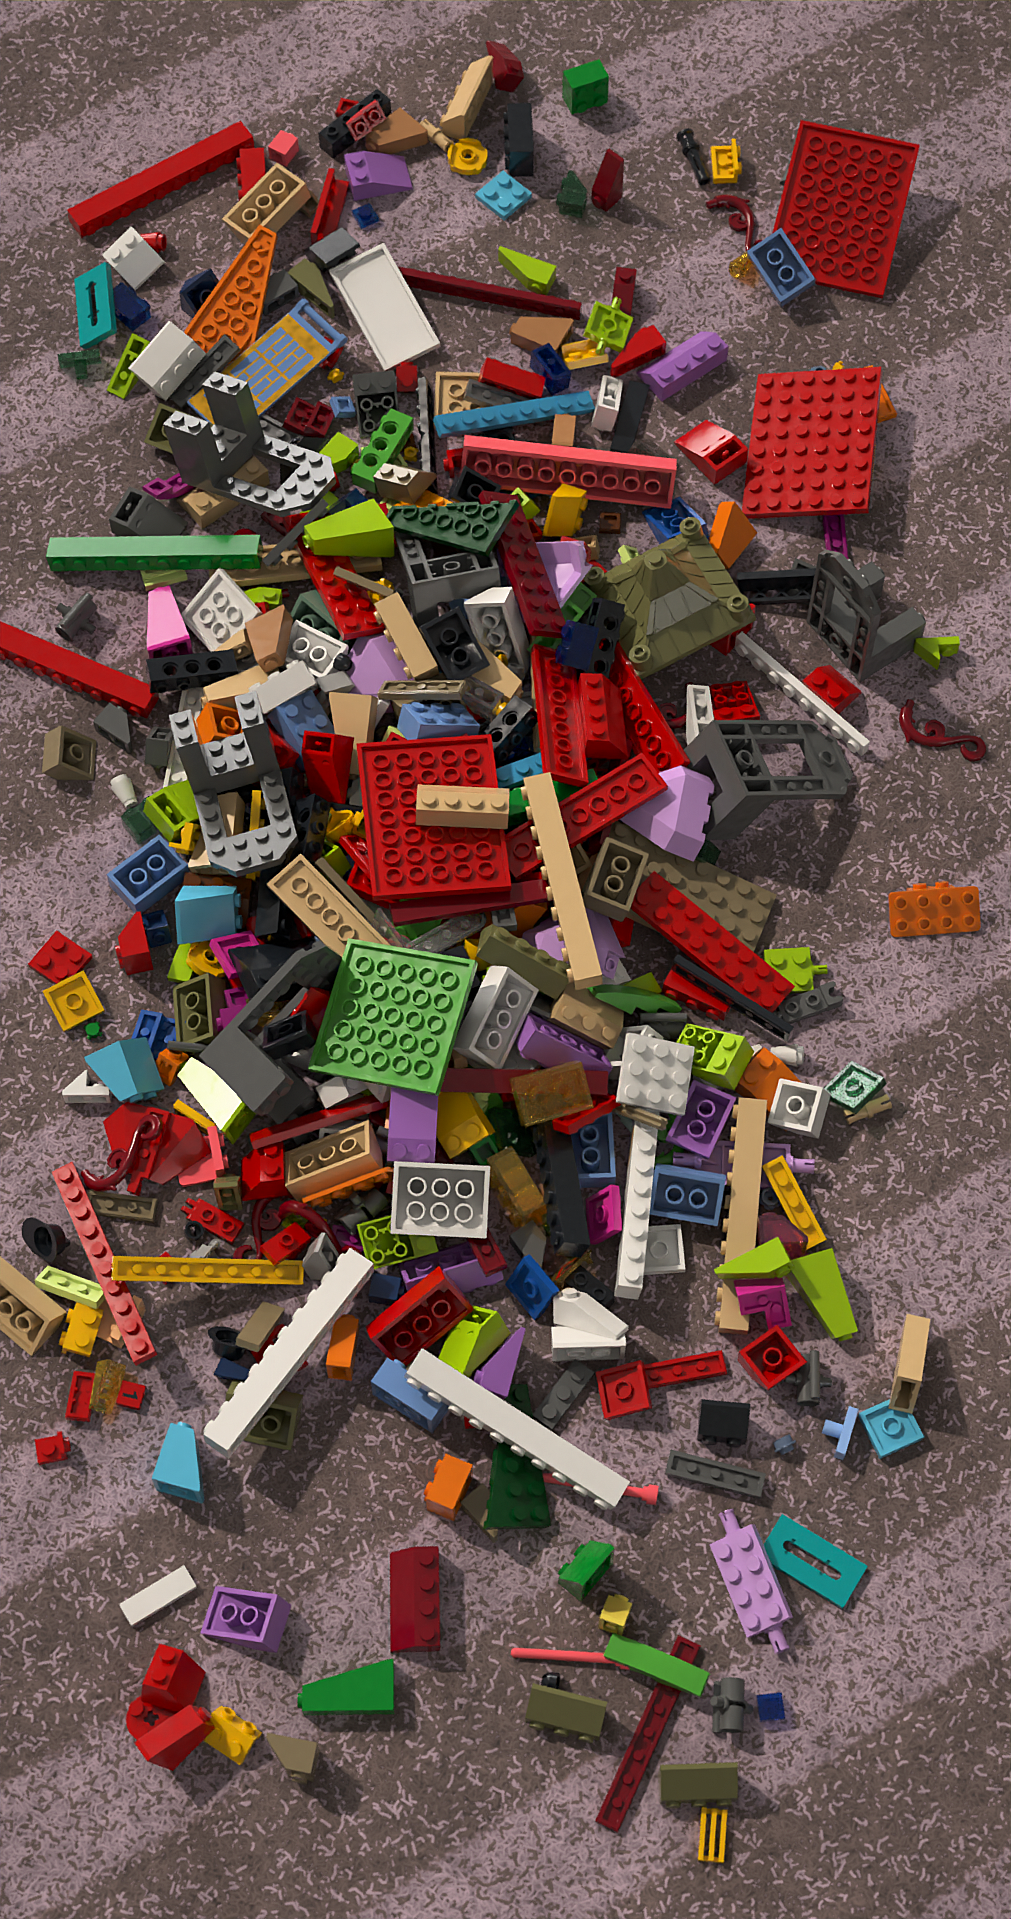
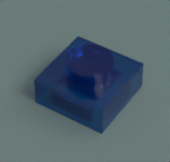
(365, 215)
(770, 1707)

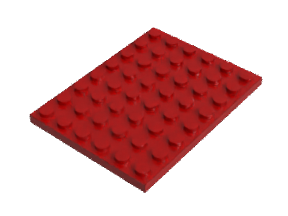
(846, 204)
(812, 443)
(428, 859)

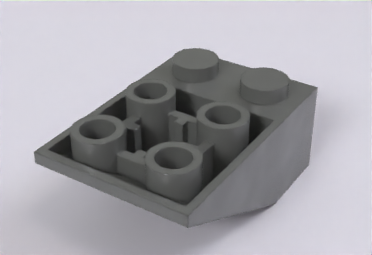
(373, 398)
(144, 516)

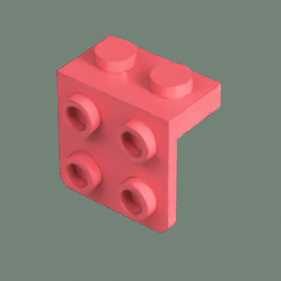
(211, 1165)

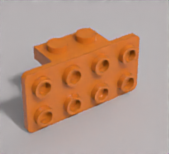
(934, 910)
(345, 1189)

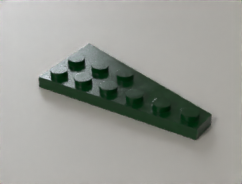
(457, 525)
(516, 1485)

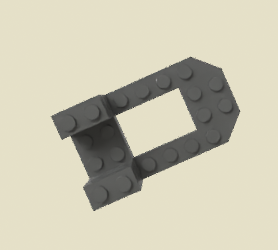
(213, 454)
(443, 577)
(854, 638)
(732, 755)
(230, 765)
(239, 1055)

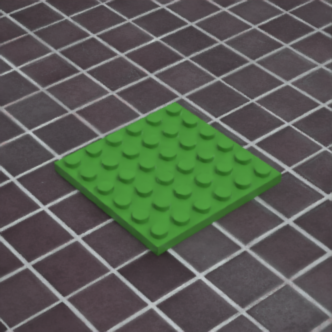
(393, 1016)

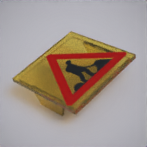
(569, 1267)

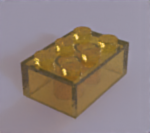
(551, 1093)
(515, 1188)

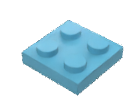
(503, 195)
(889, 1429)

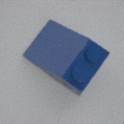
(666, 521)

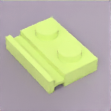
(160, 578)

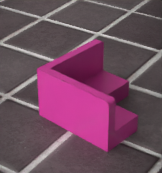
(766, 1296)

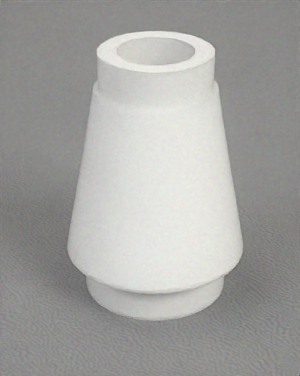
(124, 790)
(789, 1054)

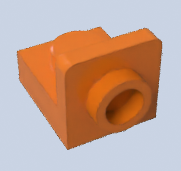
(169, 1064)

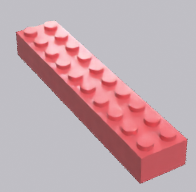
(546, 467)

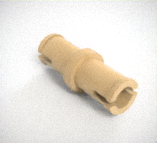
(436, 135)
(871, 1108)

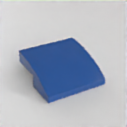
(156, 1029)

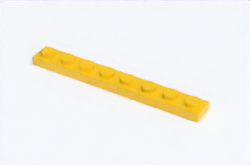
(206, 1270)

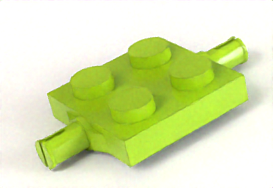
(608, 326)
(795, 966)

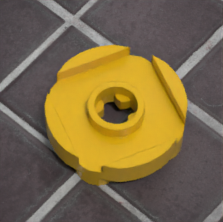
(467, 166)
(199, 963)

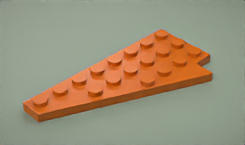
(238, 298)

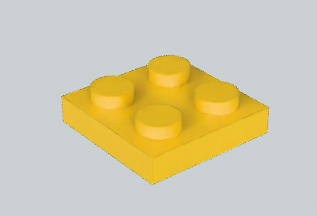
(73, 1001)

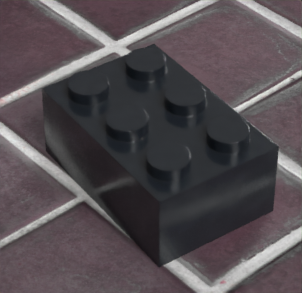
(518, 140)

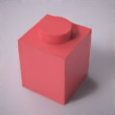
(283, 148)

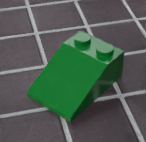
(586, 1569)

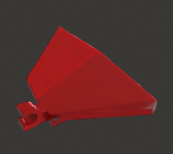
(160, 1159)

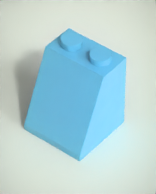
(207, 913)
(127, 1069)
(179, 1464)

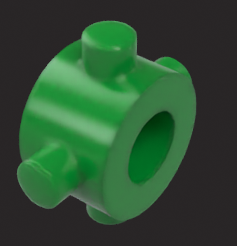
(93, 1030)

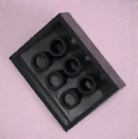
(260, 962)

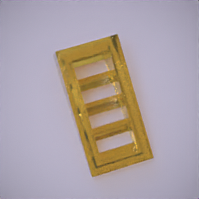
(115, 1379)

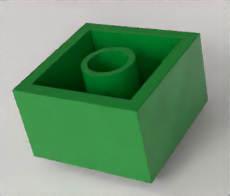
(585, 86)

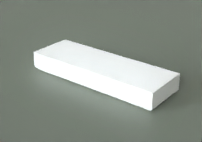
(158, 1596)

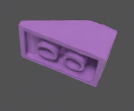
(376, 174)
(703, 1121)
(412, 1126)
(498, 1369)
(246, 1618)

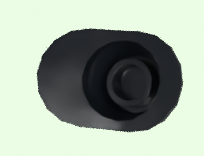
(44, 1239)
(224, 1343)

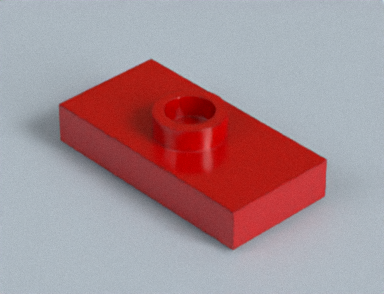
(285, 1243)
(80, 1397)

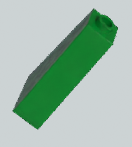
(354, 1692)

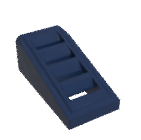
(229, 1370)

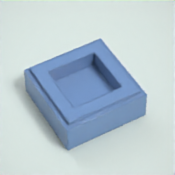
(342, 407)

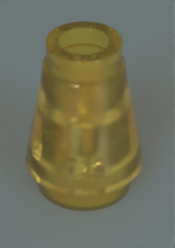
(740, 265)

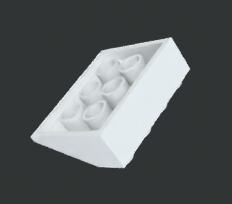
(440, 1199)

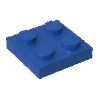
(532, 1287)

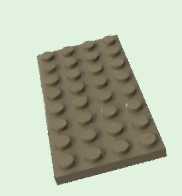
(722, 895)

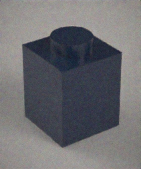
(385, 1289)

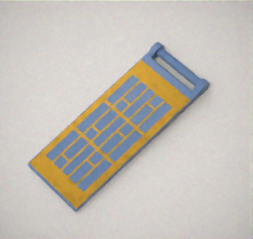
(278, 359)

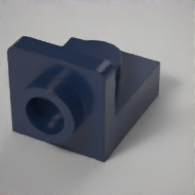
(157, 928)

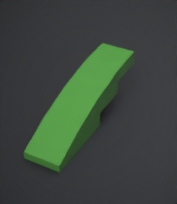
(572, 611)
(629, 998)
(657, 1665)

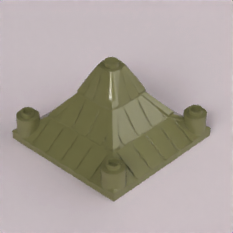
(673, 600)

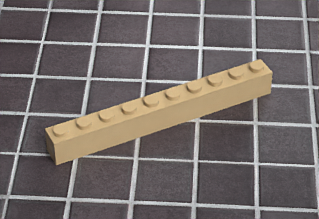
(562, 881)
(742, 1204)

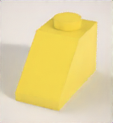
(615, 1614)

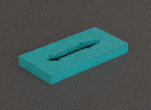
(106, 321)
(830, 1589)

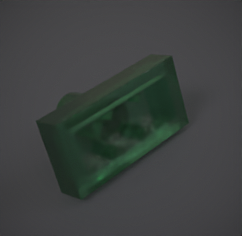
(80, 361)

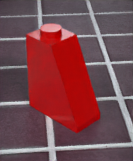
(176, 1737)

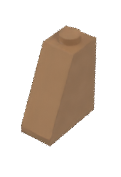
(396, 134)
(537, 331)
(564, 430)
(270, 637)

